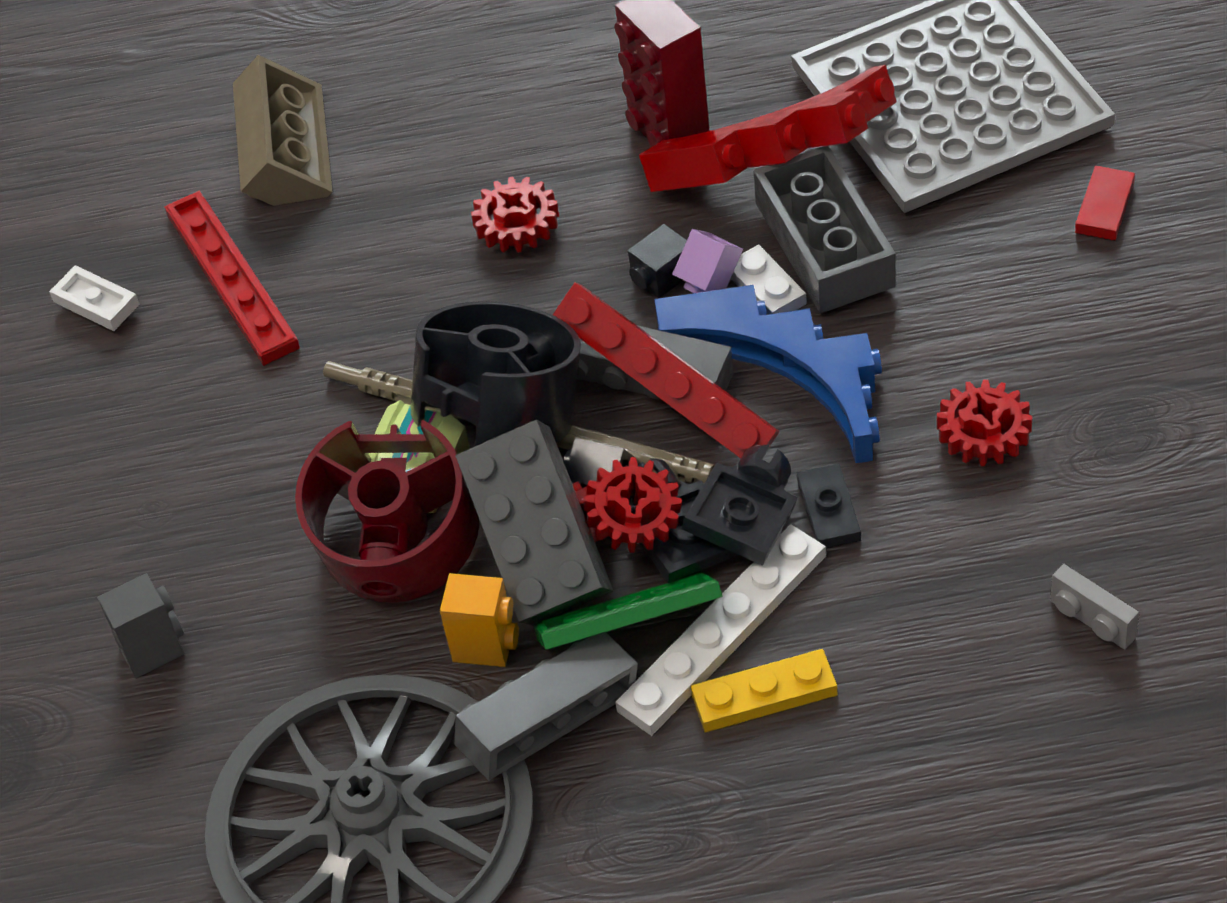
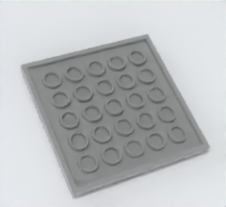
(971, 92)

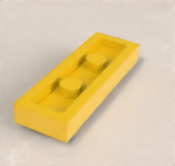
(764, 690)

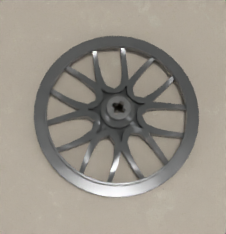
(372, 826)

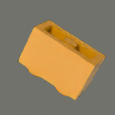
(478, 620)

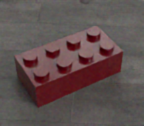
(661, 69)

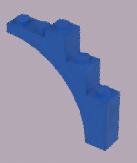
(833, 370)

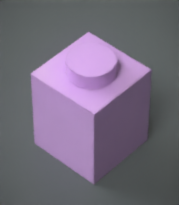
(706, 262)

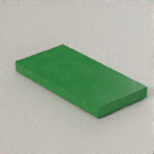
(626, 610)

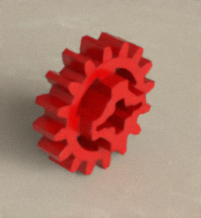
(515, 214)
(984, 422)
(654, 500)

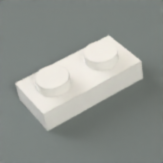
(769, 281)
(94, 298)

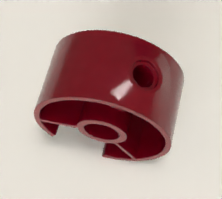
(391, 510)

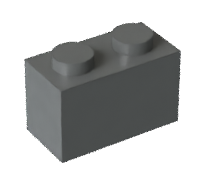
(142, 624)

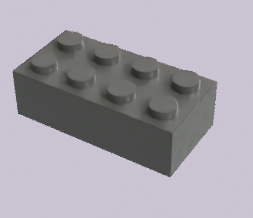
(825, 229)
(534, 522)

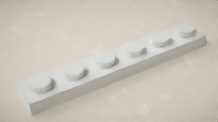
(720, 630)

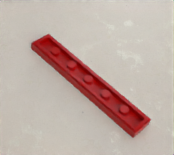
(232, 278)

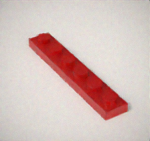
(663, 372)

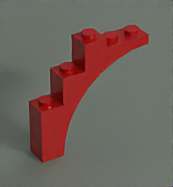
(771, 138)

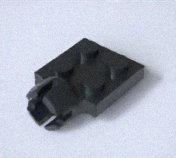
(744, 505)
(682, 552)

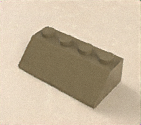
(280, 135)

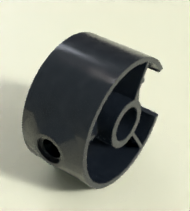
(496, 367)

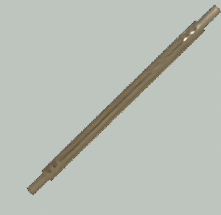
(400, 388)

